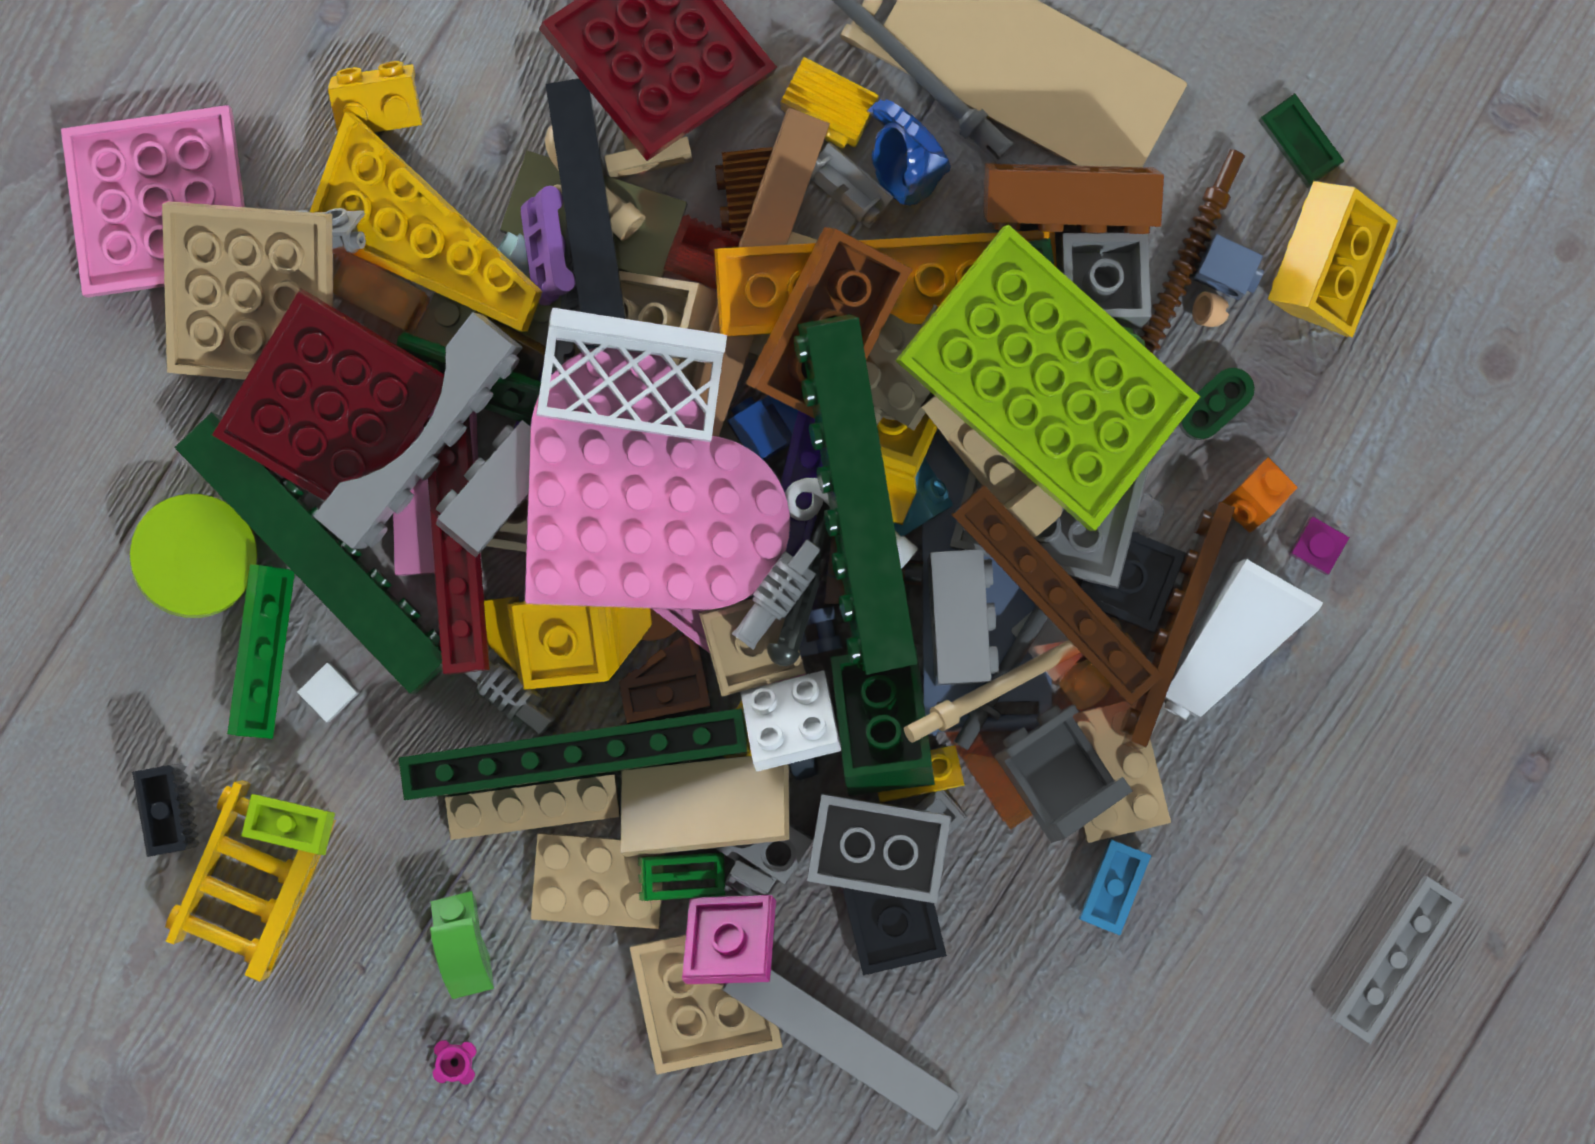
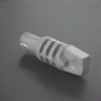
(777, 593)
(506, 693)

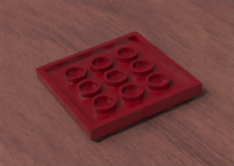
(658, 62)
(329, 399)

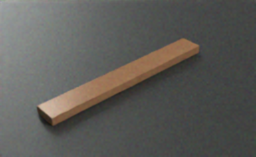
(767, 225)

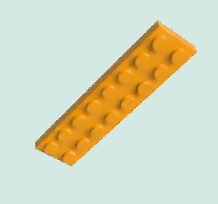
(759, 279)

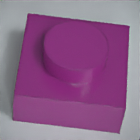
(1319, 545)

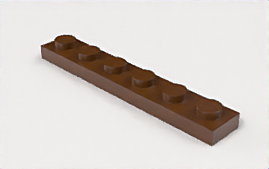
(1057, 594)
(1182, 606)

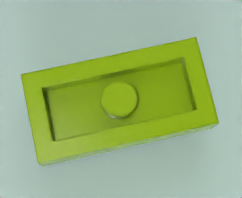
(288, 824)

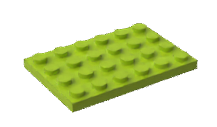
(1048, 378)

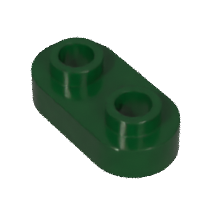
(1216, 405)

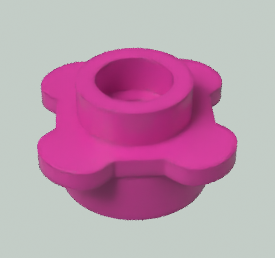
(445, 1071)

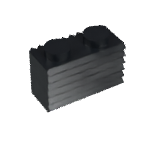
(165, 809)

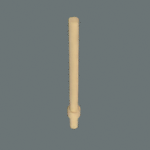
(948, 713)

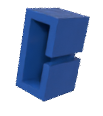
(763, 425)

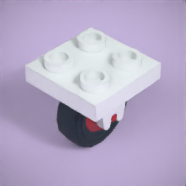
(791, 724)

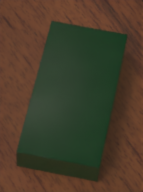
(1301, 140)

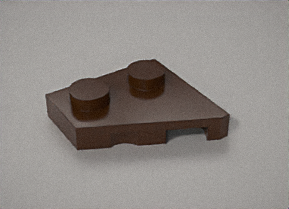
(667, 684)

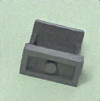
(1059, 773)

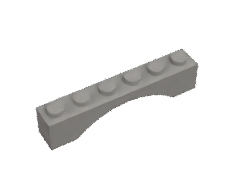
(473, 365)

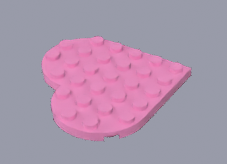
(642, 512)

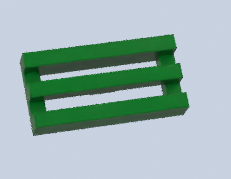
(646, 877)

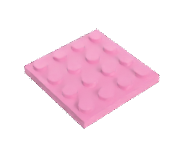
(124, 175)

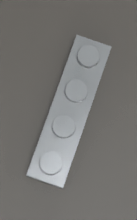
(1397, 959)

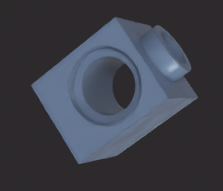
(1229, 268)

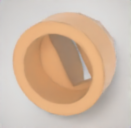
(1210, 309)

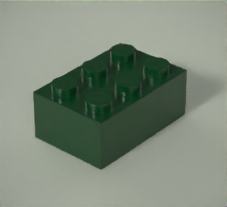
(872, 725)

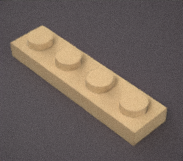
(532, 806)

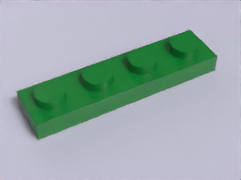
(261, 652)

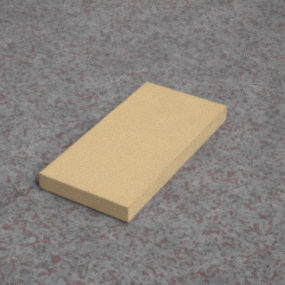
(703, 806)

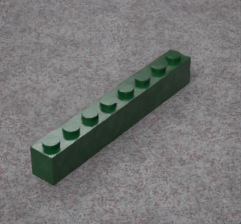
(856, 492)
(318, 557)
(574, 754)

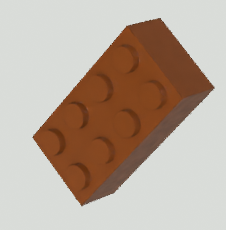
(1073, 196)
(835, 282)

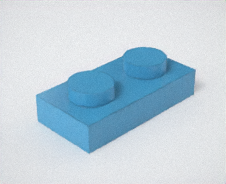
(1114, 887)

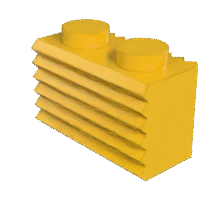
(830, 99)

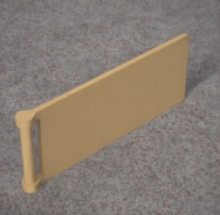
(1036, 75)

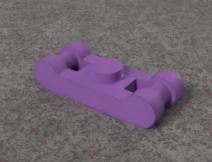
(546, 245)

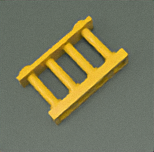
(276, 914)

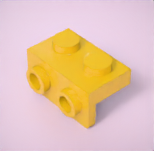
(379, 97)

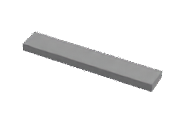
(847, 1047)

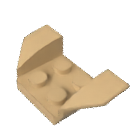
(1005, 481)

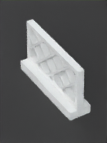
(636, 337)

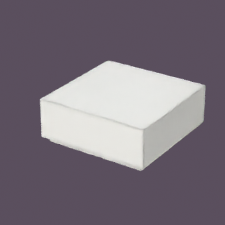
(328, 692)

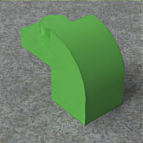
(459, 945)

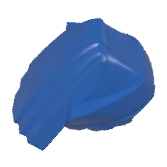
(906, 155)

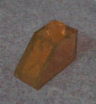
(997, 788)

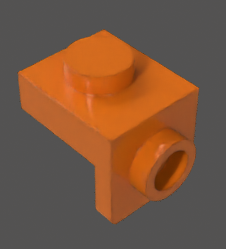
(1260, 495)

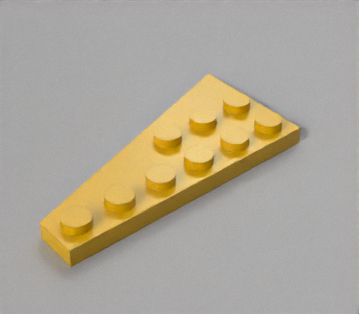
(418, 231)

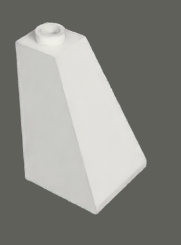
(1236, 633)

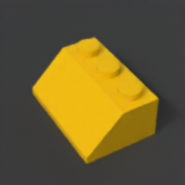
(1333, 258)

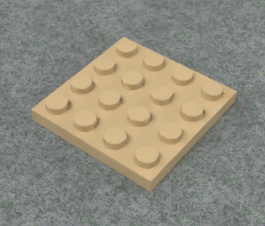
(234, 279)

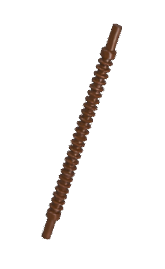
(1215, 199)

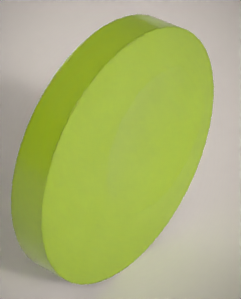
(192, 555)

